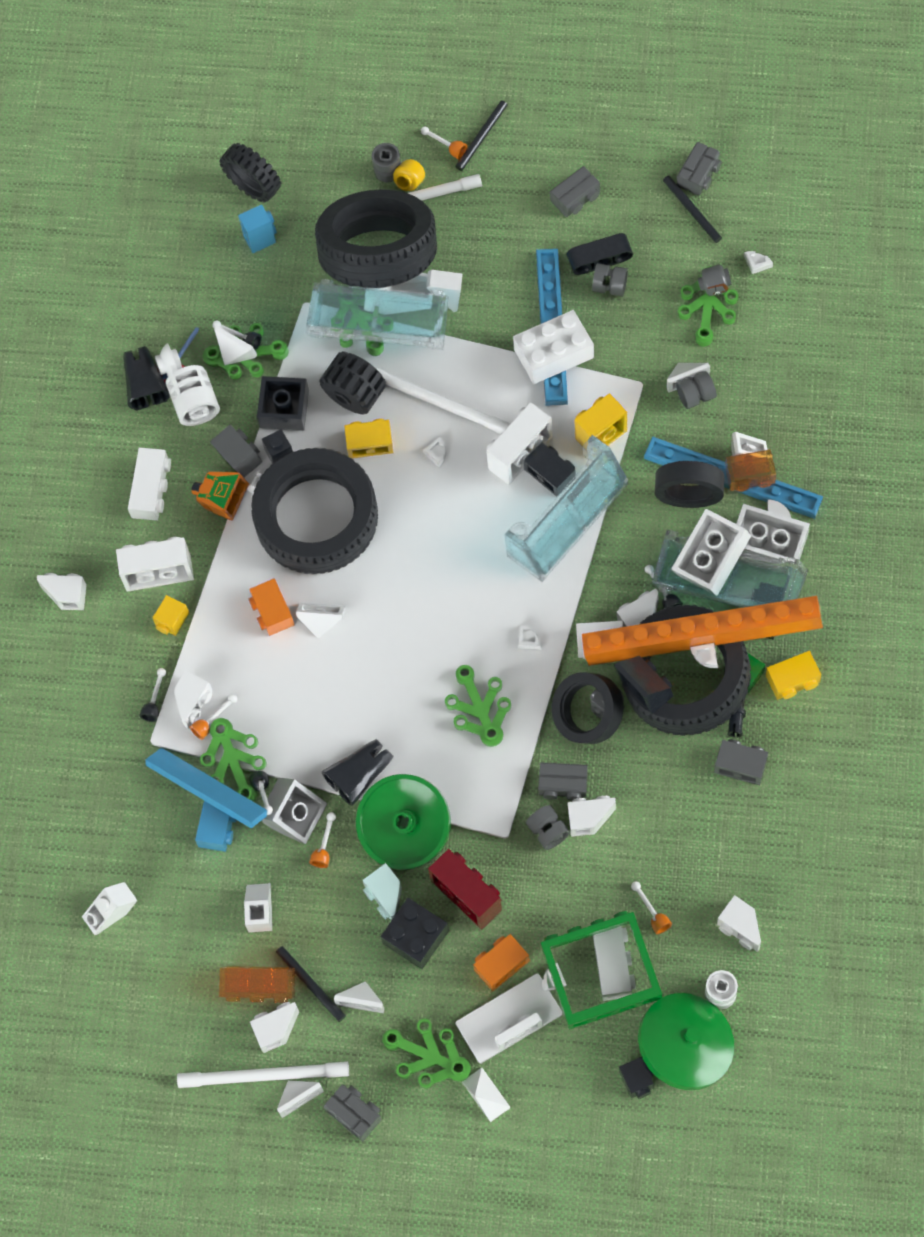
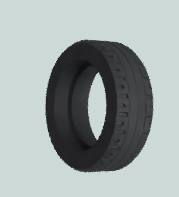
(381, 264)
(303, 467)
(711, 710)

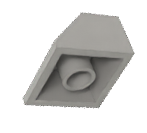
(294, 810)

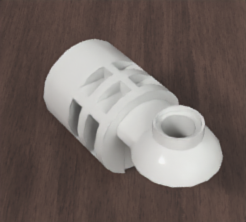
(188, 389)

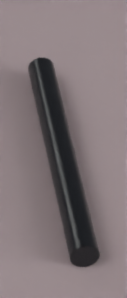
(481, 135)
(693, 210)
(311, 984)

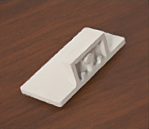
(508, 1018)

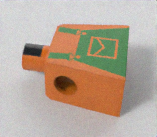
(221, 493)

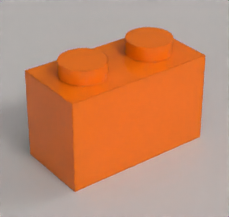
(271, 607)
(500, 962)

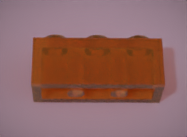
(257, 983)

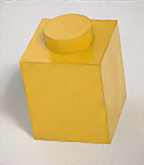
(170, 616)

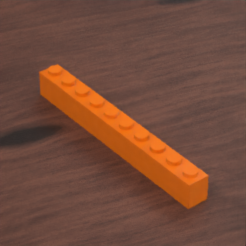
(702, 629)

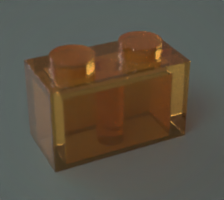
(750, 470)

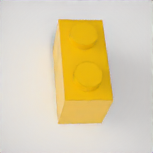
(368, 438)
(793, 675)

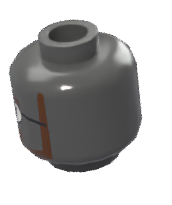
(714, 280)

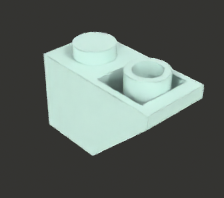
(385, 889)

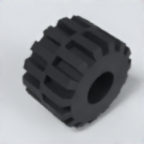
(352, 382)

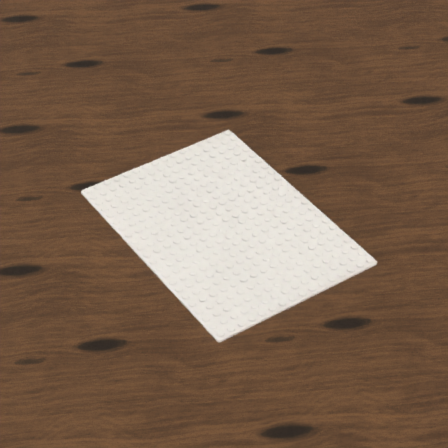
(415, 602)

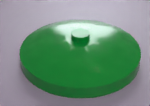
(403, 821)
(686, 1041)

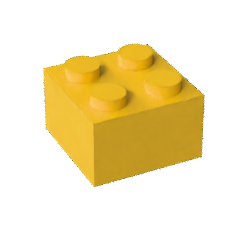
(603, 420)

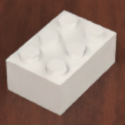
(553, 347)
(517, 441)
(773, 533)
(711, 552)
(154, 564)

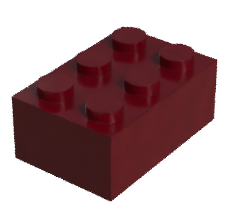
(465, 888)

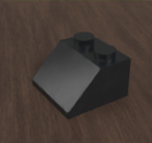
(644, 682)

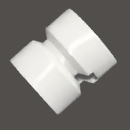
(721, 989)

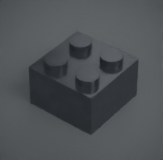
(283, 403)
(415, 933)

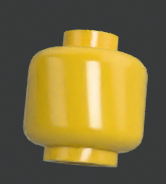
(409, 175)

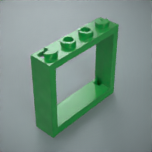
(612, 1007)

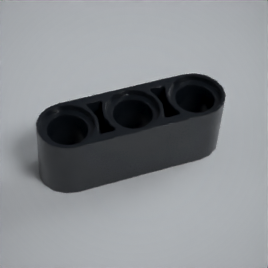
(604, 251)

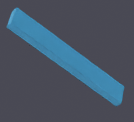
(206, 788)

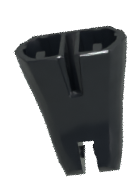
(143, 380)
(357, 771)

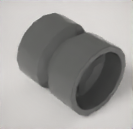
(385, 161)
(617, 281)
(694, 390)
(542, 821)

